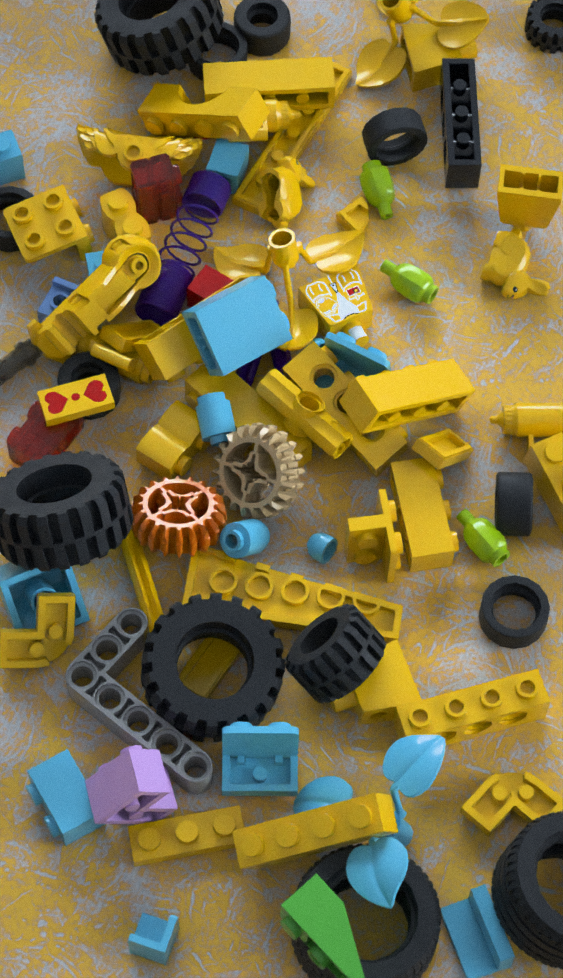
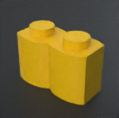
(120, 215)
(172, 442)

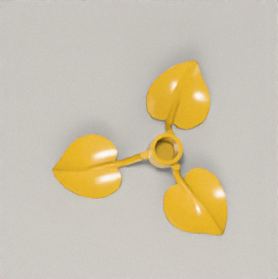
(384, 62)
(331, 252)

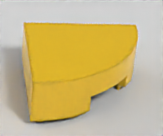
(354, 216)

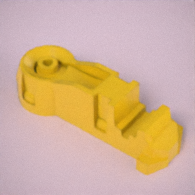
(126, 267)

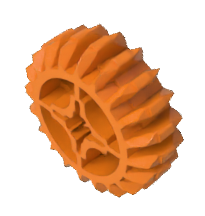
(178, 516)

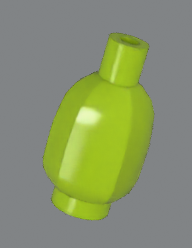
(378, 187)
(410, 281)
(483, 539)

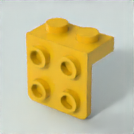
(48, 225)

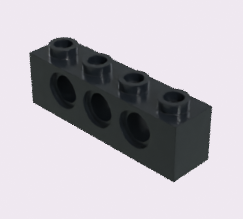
(460, 123)

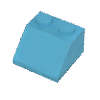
(20, 591)

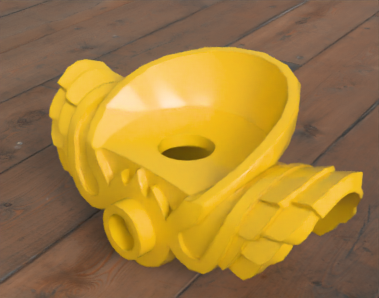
(116, 150)

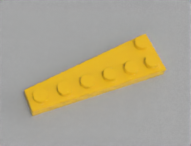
(282, 597)

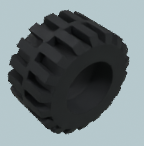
(335, 653)

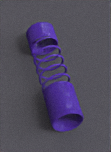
(163, 299)

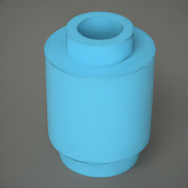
(215, 418)
(244, 538)

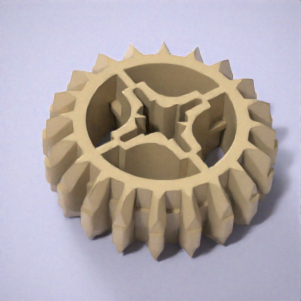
(269, 463)

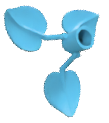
(381, 866)

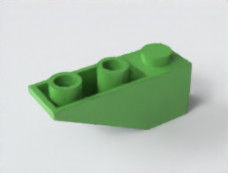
(323, 925)

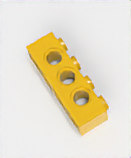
(317, 361)
(476, 709)

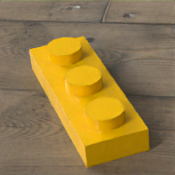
(184, 835)

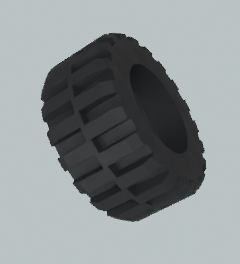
(158, 42)
(63, 511)
(219, 620)

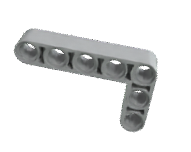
(131, 709)

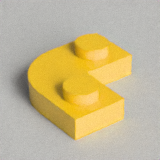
(47, 641)
(510, 792)

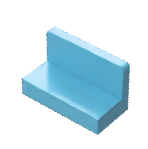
(477, 934)

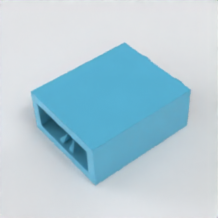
(237, 325)

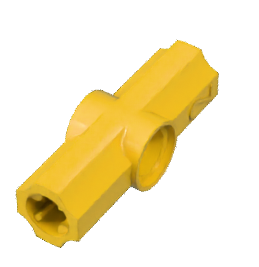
(304, 413)

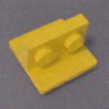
(374, 537)

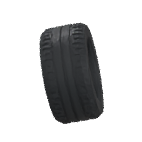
(517, 895)
(419, 906)

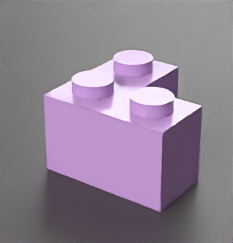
(131, 788)

